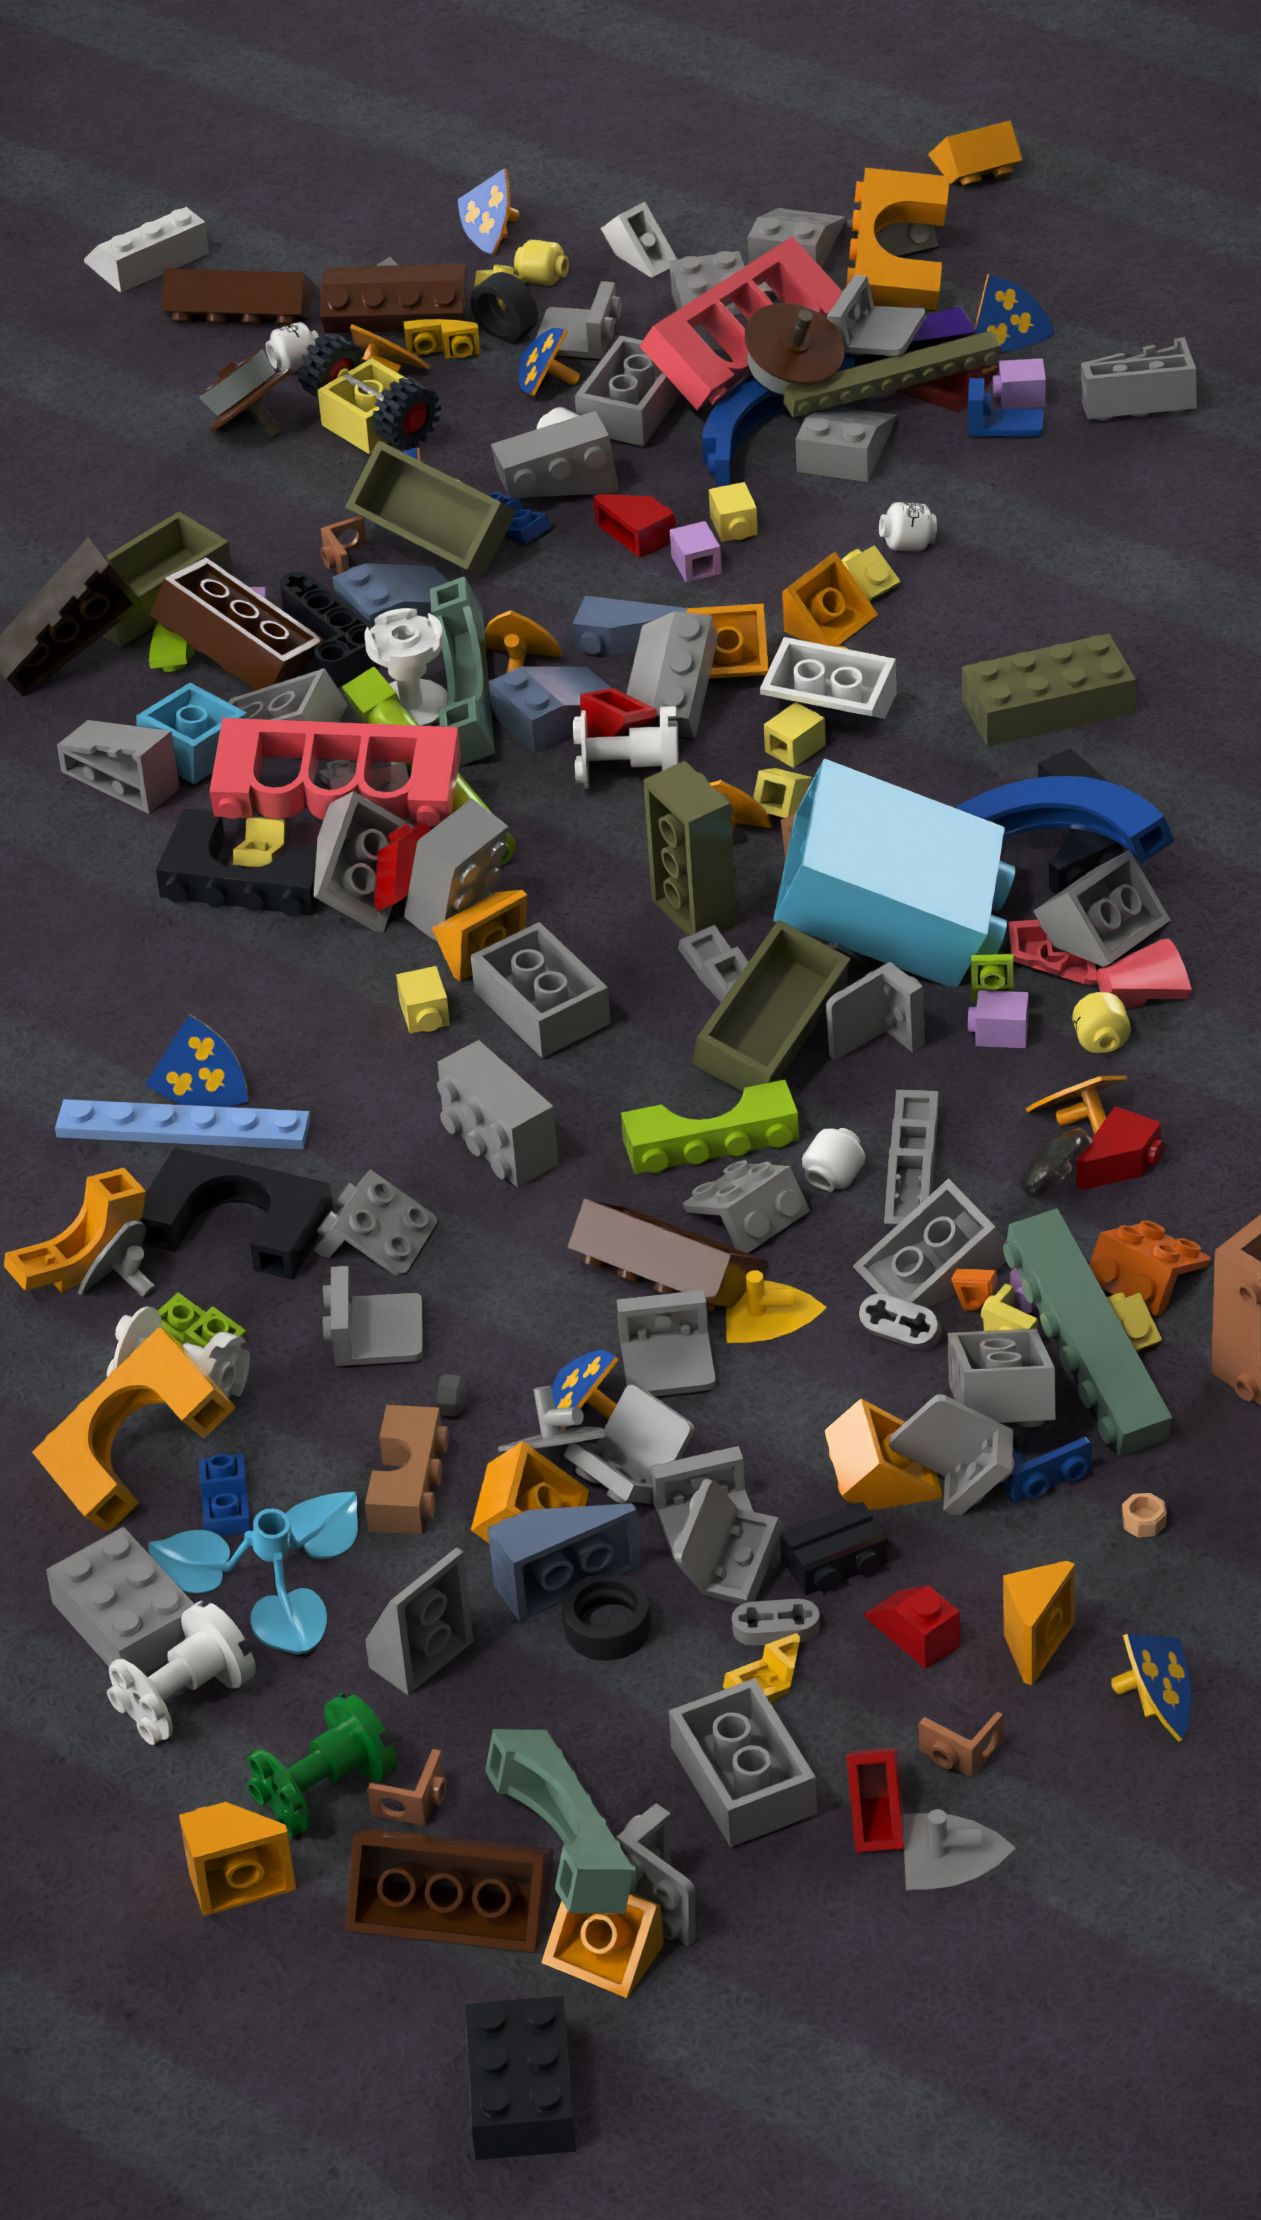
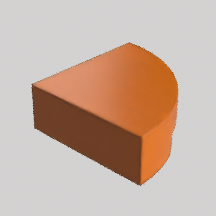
(974, 1287)

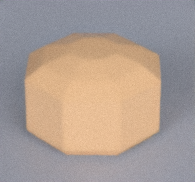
(1144, 1515)

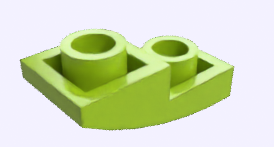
(169, 650)
(991, 973)
(192, 1325)

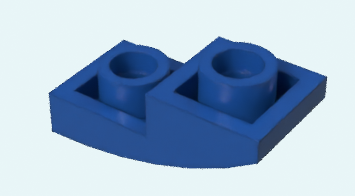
(525, 524)
(224, 1494)

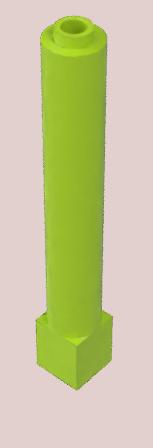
(378, 703)

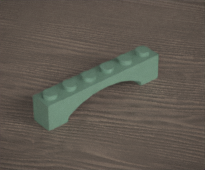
(466, 668)
(592, 1866)

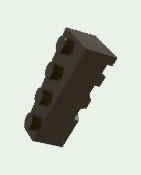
(65, 618)

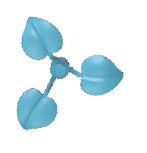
(284, 1622)

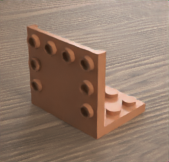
(1238, 1312)

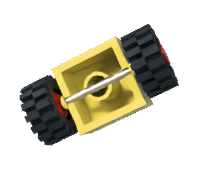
(365, 398)

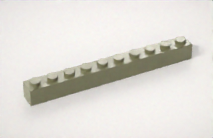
(893, 373)

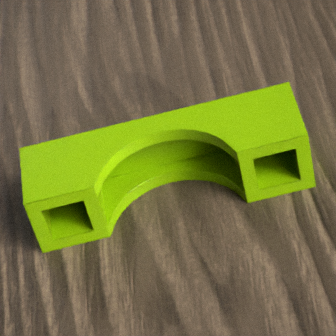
(663, 1139)

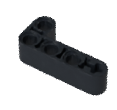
(328, 616)

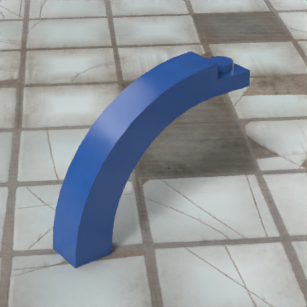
(736, 417)
(1075, 804)

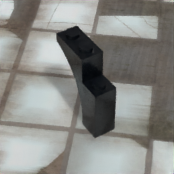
(1082, 848)

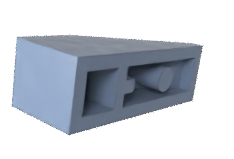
(613, 624)

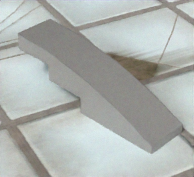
(713, 960)
(911, 1153)

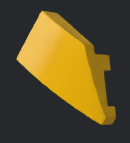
(773, 1671)

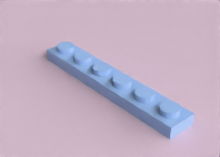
(183, 1124)

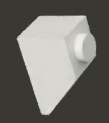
(639, 240)

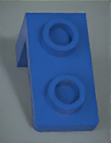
(999, 421)
(1035, 1477)

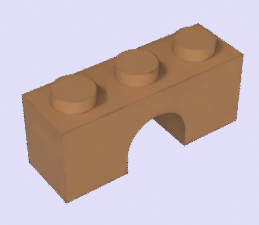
(403, 1497)

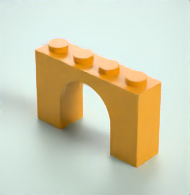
(890, 199)
(80, 1447)

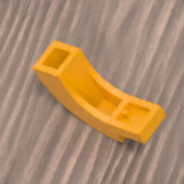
(108, 1204)

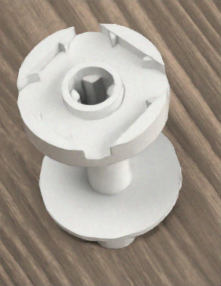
(405, 646)
(643, 746)
(220, 1358)
(206, 1652)

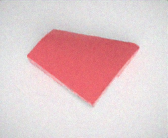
(1034, 949)
(1145, 975)

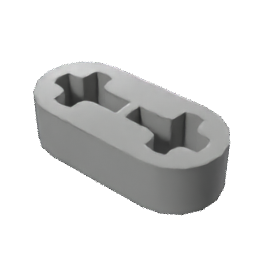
(903, 1312)
(775, 1621)

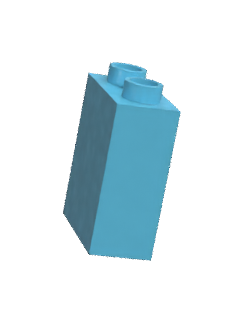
(894, 875)

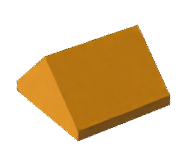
(826, 604)
(740, 642)
(479, 928)
(1038, 1614)
(607, 1947)

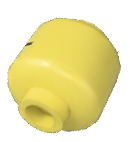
(541, 262)
(1101, 1022)

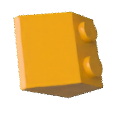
(978, 153)
(869, 1468)
(523, 1482)
(235, 1856)

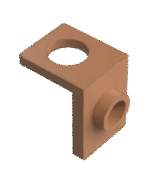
(334, 553)
(955, 1751)
(417, 1803)

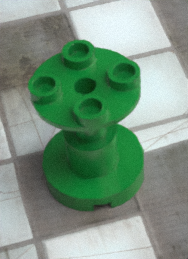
(346, 1746)

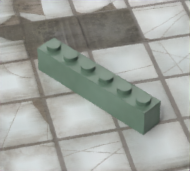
(1087, 1333)

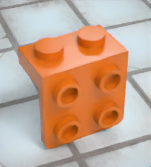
(1144, 1262)

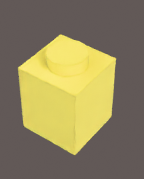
(733, 512)
(794, 734)
(780, 791)
(423, 1000)

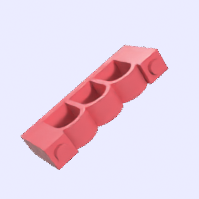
(687, 357)
(245, 743)

